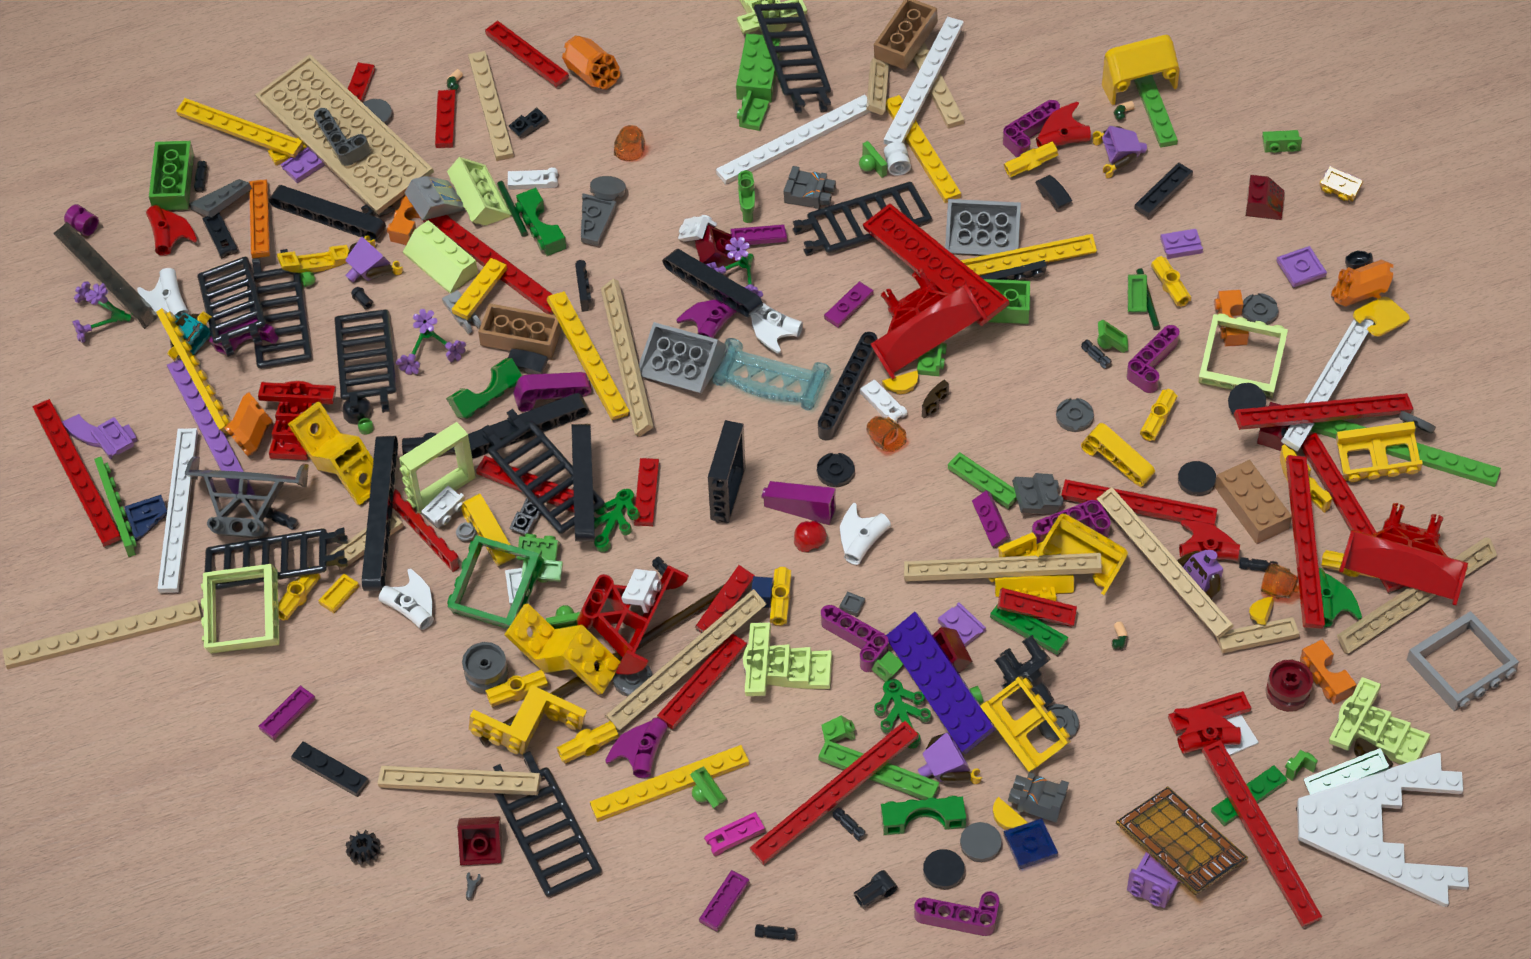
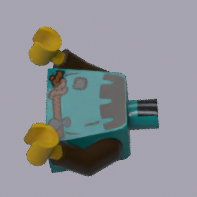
(194, 330)

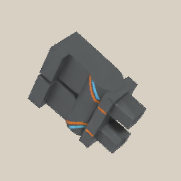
(808, 188)
(1038, 796)

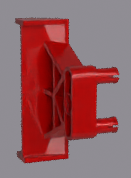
(923, 321)
(1406, 556)
(591, 616)

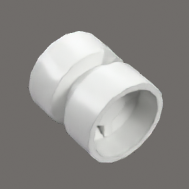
(897, 158)

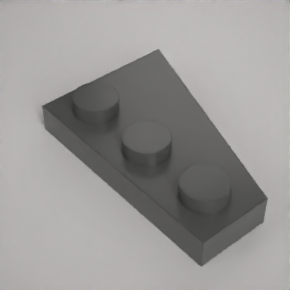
(220, 199)
(595, 218)

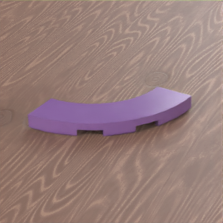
(80, 429)

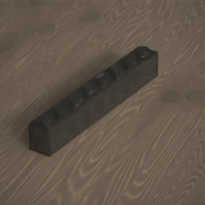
(106, 274)

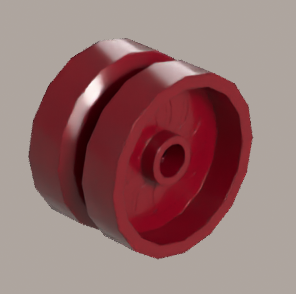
(1289, 685)

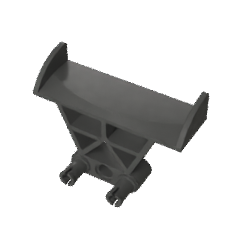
(254, 527)

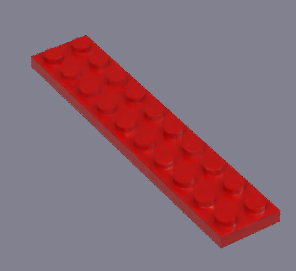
(925, 253)

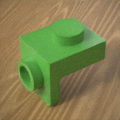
(838, 729)
(1301, 760)

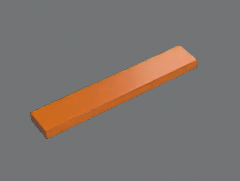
(259, 219)

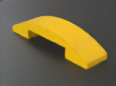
(314, 262)

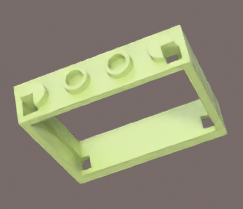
(1230, 382)
(450, 437)
(208, 604)

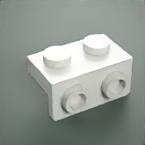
(694, 228)
(443, 507)
(642, 589)

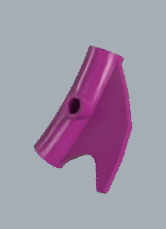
(708, 316)
(639, 746)

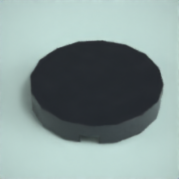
(1246, 396)
(835, 469)
(1197, 478)
(943, 869)

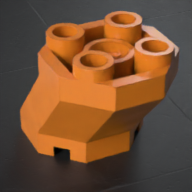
(591, 62)
(1362, 283)
(249, 425)

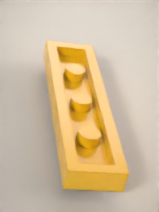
(479, 289)

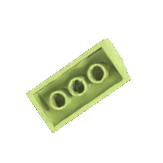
(478, 192)
(440, 257)

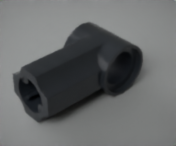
(880, 886)

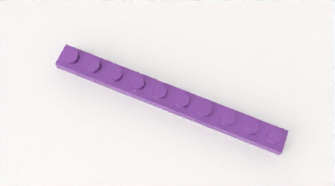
(212, 435)

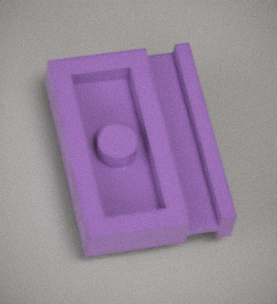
(303, 165)
(1181, 243)
(112, 438)
(964, 622)

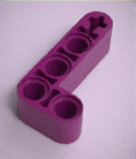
(1018, 133)
(1142, 365)
(549, 386)
(1080, 512)
(833, 621)
(957, 911)

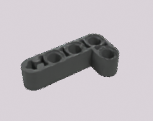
(347, 150)

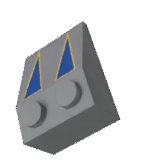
(433, 197)

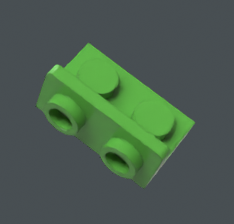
(752, 112)
(1281, 141)
(932, 361)
(545, 547)

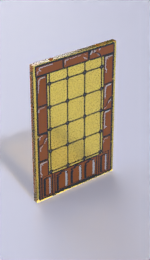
(1181, 840)

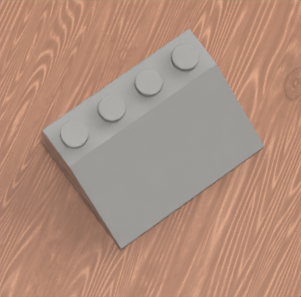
(982, 226)
(680, 357)

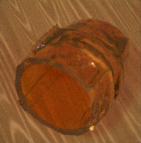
(630, 142)
(884, 430)
(1279, 582)

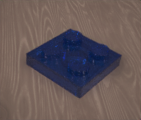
(1030, 843)

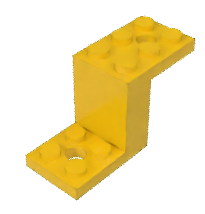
(335, 451)
(563, 649)
(527, 719)

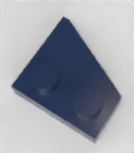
(145, 515)

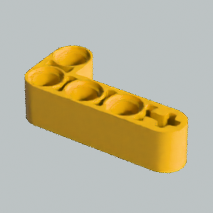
(1118, 453)
(478, 513)

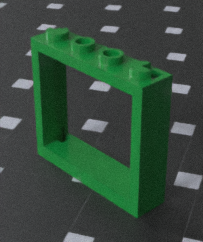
(522, 595)

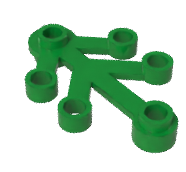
(623, 499)
(900, 707)

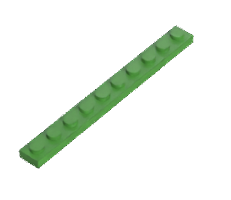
(1430, 456)

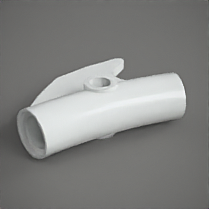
(165, 294)
(771, 325)
(860, 533)
(411, 600)

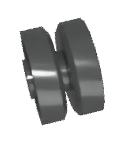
(484, 666)

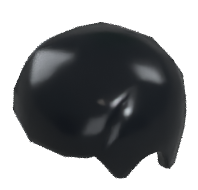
(1358, 259)
(364, 410)

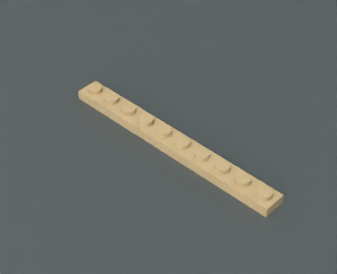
(627, 357)
(1165, 563)
(1002, 567)
(1407, 601)
(101, 634)
(685, 660)

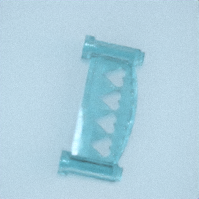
(810, 380)

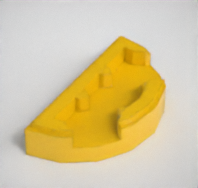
(901, 384)
(1261, 610)
(1006, 816)

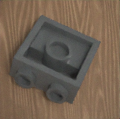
(1037, 494)

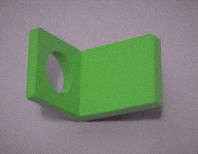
(887, 666)

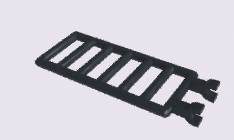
(795, 93)
(822, 243)
(301, 313)
(254, 327)
(342, 357)
(522, 428)
(324, 559)
(570, 820)

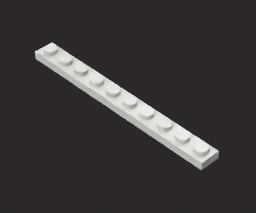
(924, 81)
(794, 140)
(1329, 378)
(177, 512)

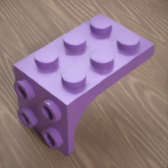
(1152, 882)

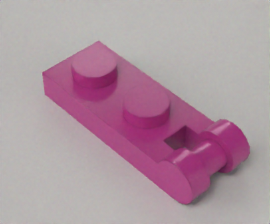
(735, 833)

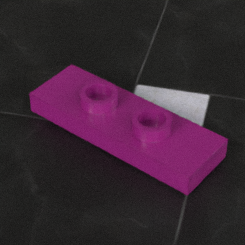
(761, 234)
(848, 304)
(991, 519)
(287, 712)
(724, 900)

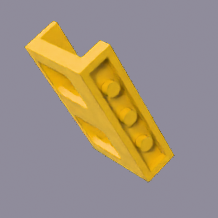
(1375, 441)
(1016, 731)

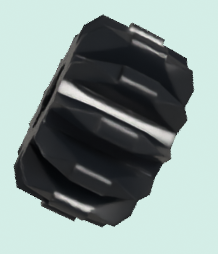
(363, 847)

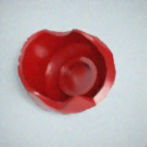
(809, 536)

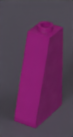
(801, 500)

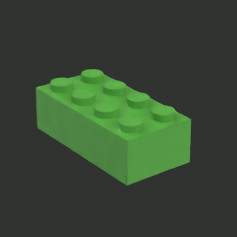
(756, 69)
(171, 175)
(1019, 298)

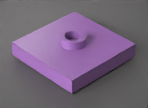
(1301, 266)

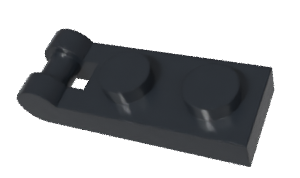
(219, 234)
(583, 284)

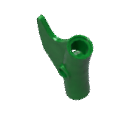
(1336, 598)

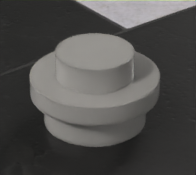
(465, 531)

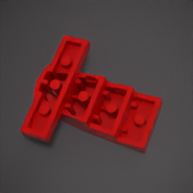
(294, 399)

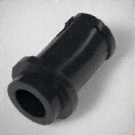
(359, 295)

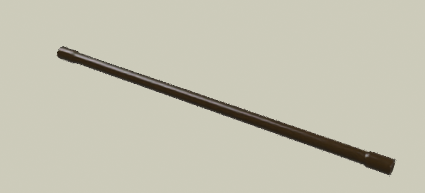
(647, 637)

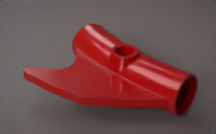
(1063, 128)
(168, 228)
(1209, 537)
(1205, 729)

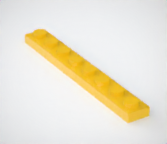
(240, 128)
(926, 155)
(1048, 251)
(588, 355)
(191, 363)
(666, 783)

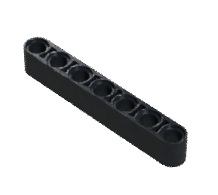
(327, 212)
(712, 283)
(843, 394)
(545, 417)
(582, 482)

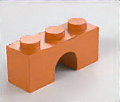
(402, 227)
(1231, 304)
(1334, 685)

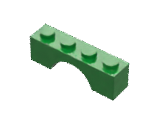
(549, 236)
(503, 375)
(947, 811)

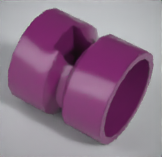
(81, 220)

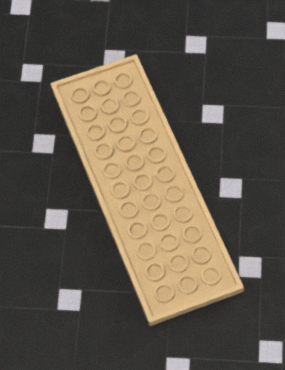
(377, 178)

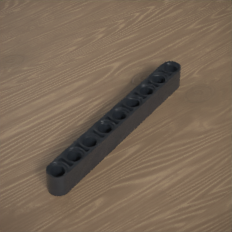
(380, 513)

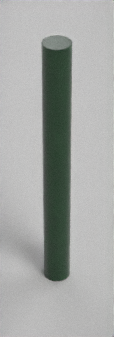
(508, 200)
(1150, 306)

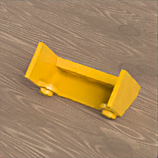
(1138, 61)
(1074, 537)

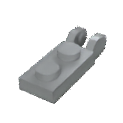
(449, 301)

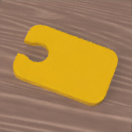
(1384, 313)

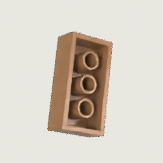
(905, 33)
(519, 329)
(1253, 501)

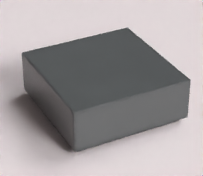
(852, 604)

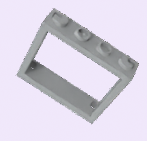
(1417, 660)

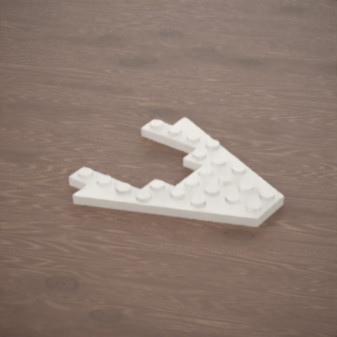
(1349, 826)

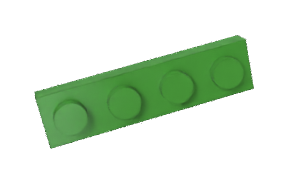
(982, 479)

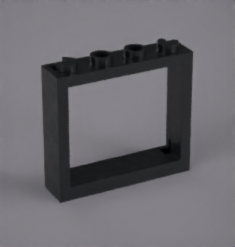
(729, 468)

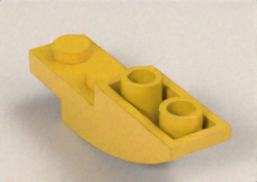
(1319, 497)

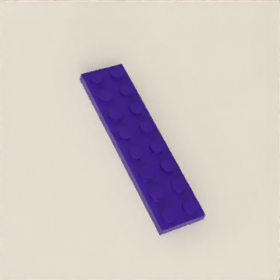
(940, 683)

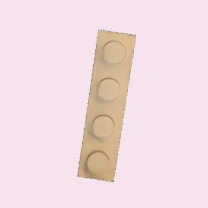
(877, 86)
(355, 547)
(1258, 635)

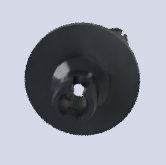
(1031, 669)

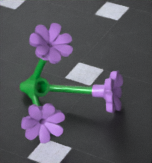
(738, 249)
(96, 297)
(424, 322)

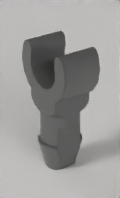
(472, 885)

